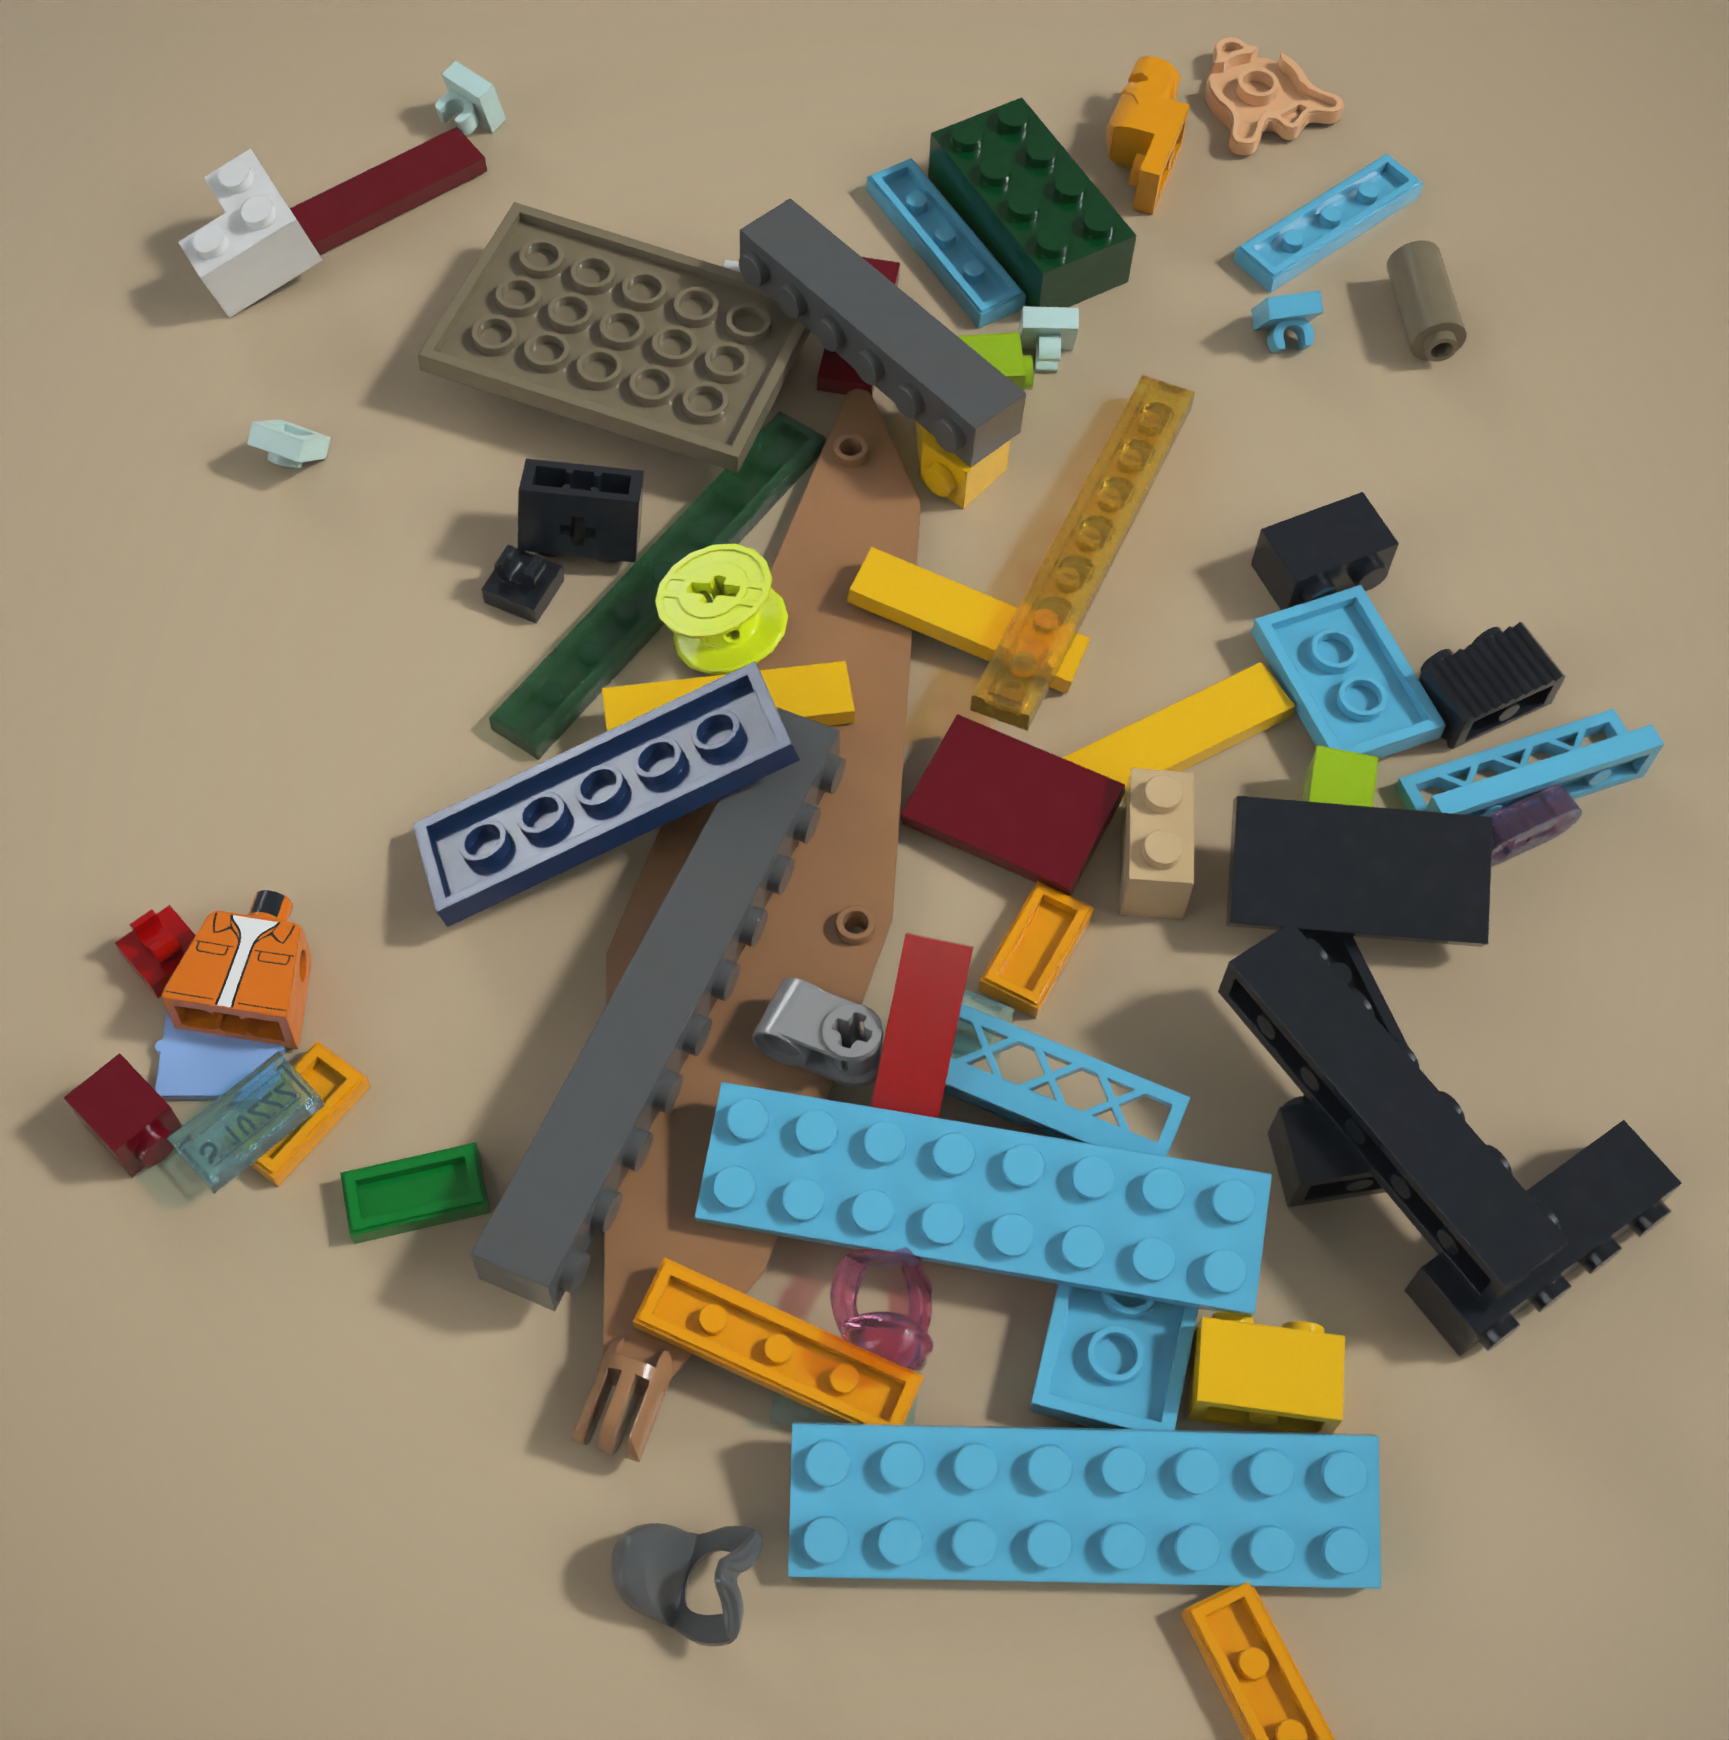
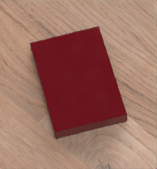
(1013, 804)

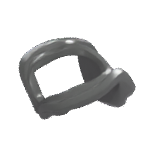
(655, 1567)

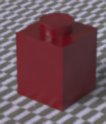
(125, 1115)

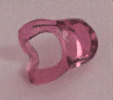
(886, 1334)

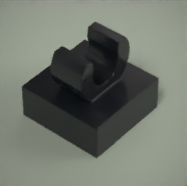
(522, 584)

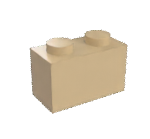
(1157, 844)

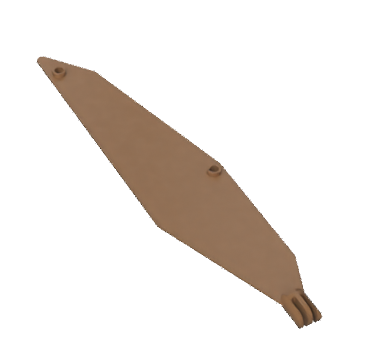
(838, 881)

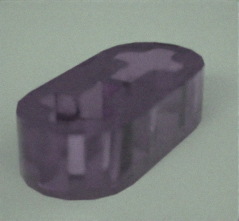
(1532, 822)

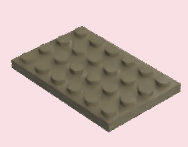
(618, 337)

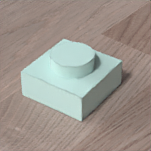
(288, 443)

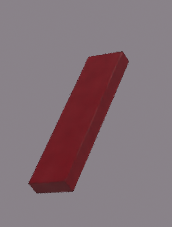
(389, 189)

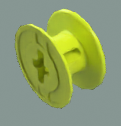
(721, 608)

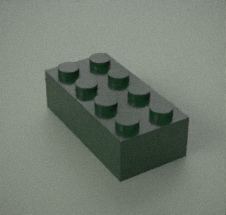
(1031, 206)

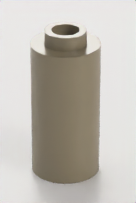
(1426, 301)

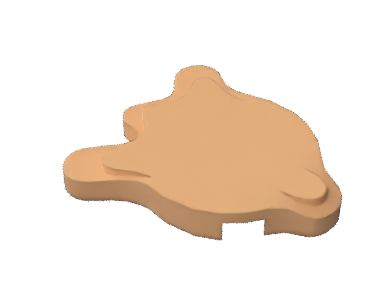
(1263, 96)

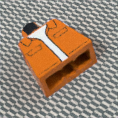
(244, 975)

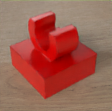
(156, 946)

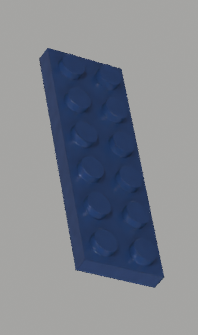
(602, 793)

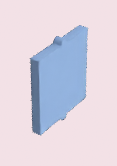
(205, 1064)

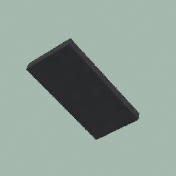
(1360, 871)

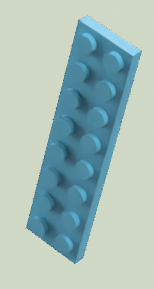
(986, 1198)
(1084, 1505)

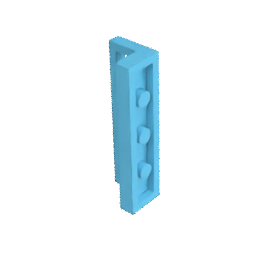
(1578, 769)
(1053, 1116)

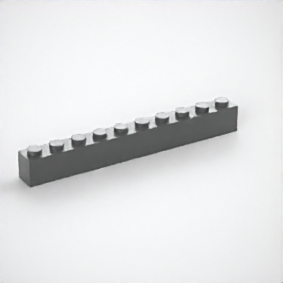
(652, 1024)

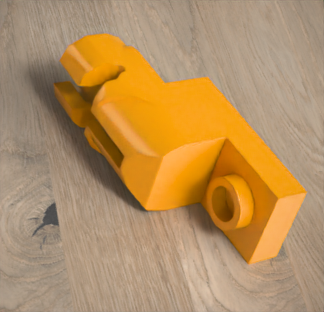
(1148, 129)

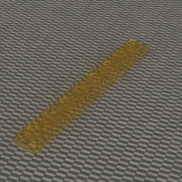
(1081, 554)

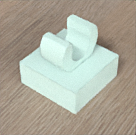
(472, 98)
(1048, 332)

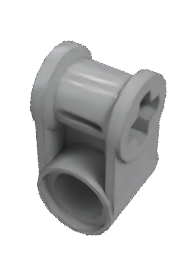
(821, 1032)

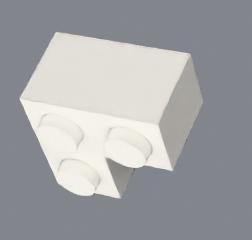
(253, 243)

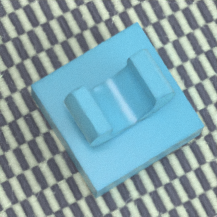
(1288, 313)

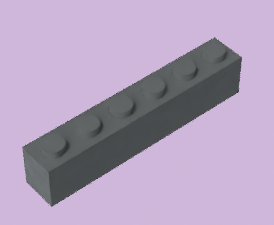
(881, 332)

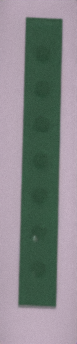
(628, 613)

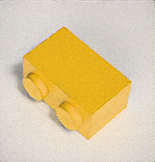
(1266, 1375)

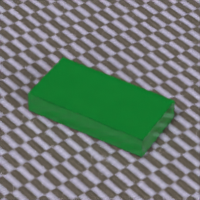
(414, 1193)

